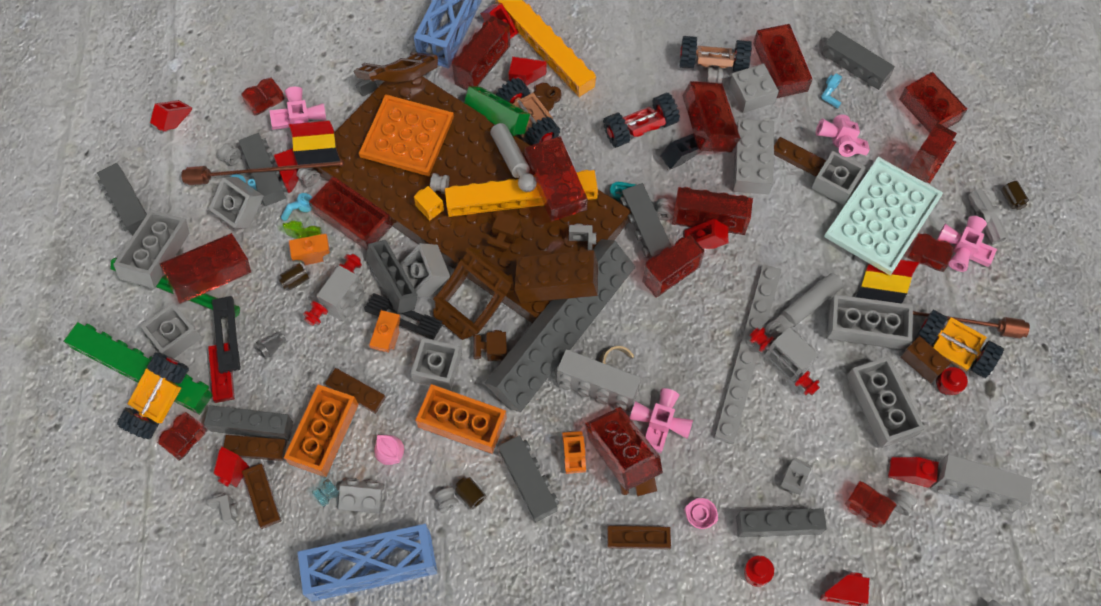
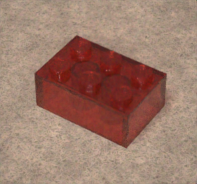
(932, 102)
(932, 153)
(672, 265)

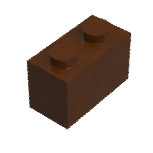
(925, 359)

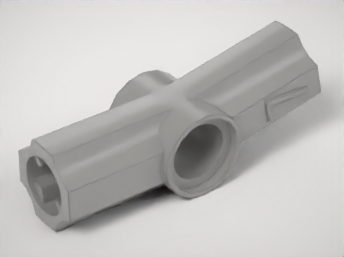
(991, 214)

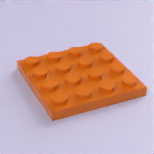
(406, 135)

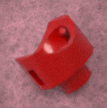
(952, 381)
(759, 571)

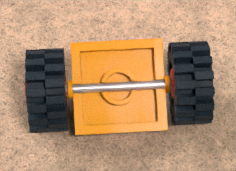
(960, 344)
(153, 396)

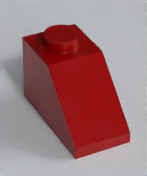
(500, 12)
(527, 69)
(169, 114)
(289, 177)
(709, 234)
(229, 468)
(914, 470)
(850, 590)

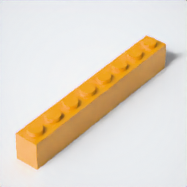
(550, 47)
(504, 195)

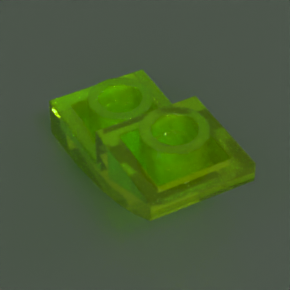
(296, 230)

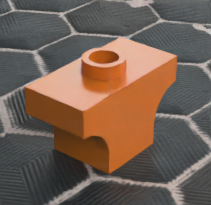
(310, 249)
(385, 332)
(574, 452)

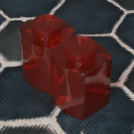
(262, 96)
(931, 252)
(182, 436)
(870, 504)

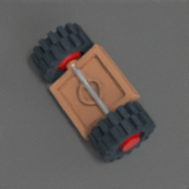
(717, 56)
(540, 124)

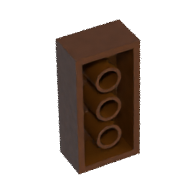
(557, 276)

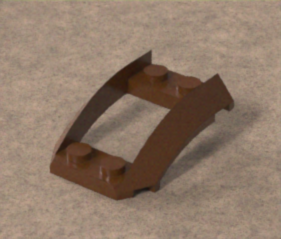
(417, 63)
(486, 272)

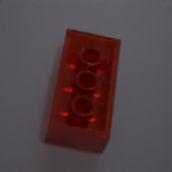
(481, 53)
(783, 59)
(711, 116)
(556, 178)
(699, 206)
(350, 213)
(205, 268)
(624, 448)

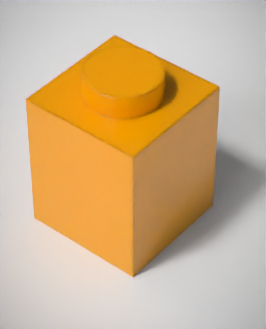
(428, 203)

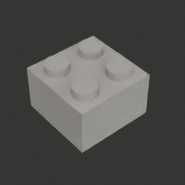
(753, 88)
(838, 177)
(236, 202)
(425, 269)
(170, 331)
(436, 363)

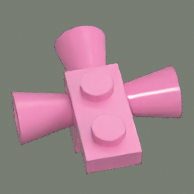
(296, 110)
(844, 135)
(968, 244)
(661, 419)

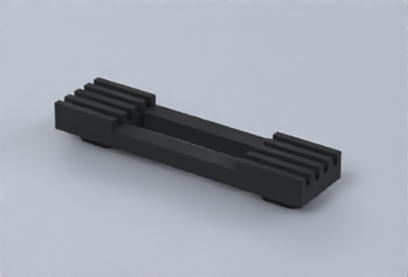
(428, 325)
(229, 359)

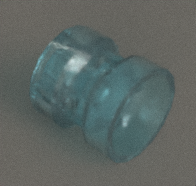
(330, 490)

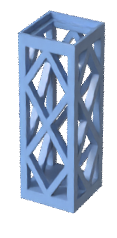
(453, 41)
(350, 550)

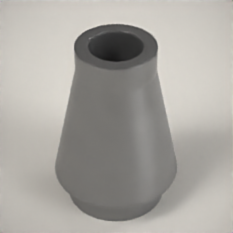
(268, 346)

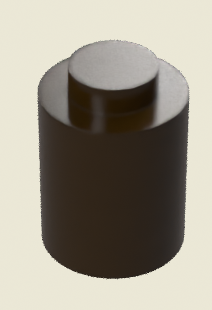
(1015, 195)
(293, 277)
(470, 492)

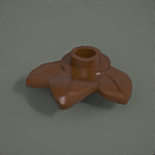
(544, 95)

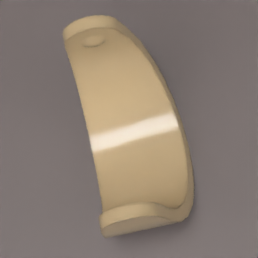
(602, 359)

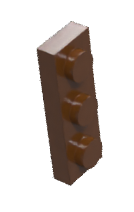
(798, 156)
(364, 394)
(256, 447)
(261, 496)
(638, 537)

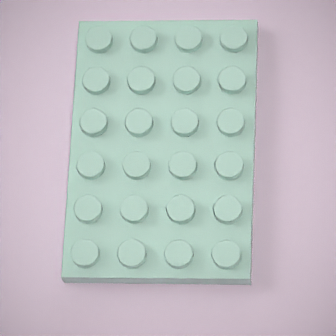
(883, 215)

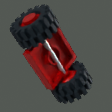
(664, 114)

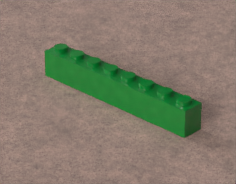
(131, 363)

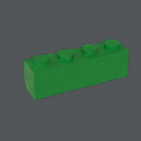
(497, 109)

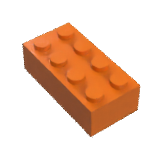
(461, 419)
(321, 430)

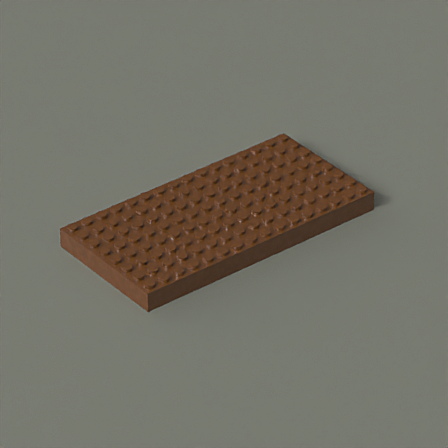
(467, 158)

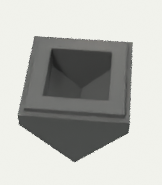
(366, 87)

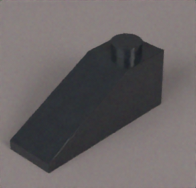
(680, 151)

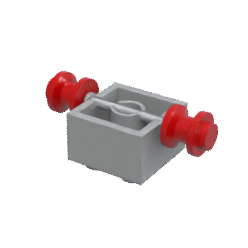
(338, 293)
(789, 355)

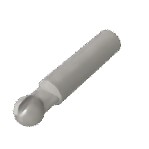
(513, 157)
(804, 305)

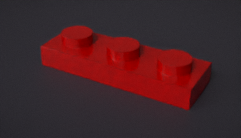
(221, 383)

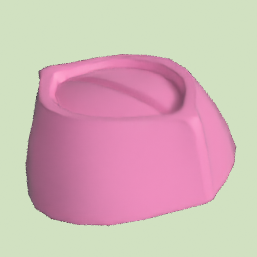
(388, 449)
(701, 513)

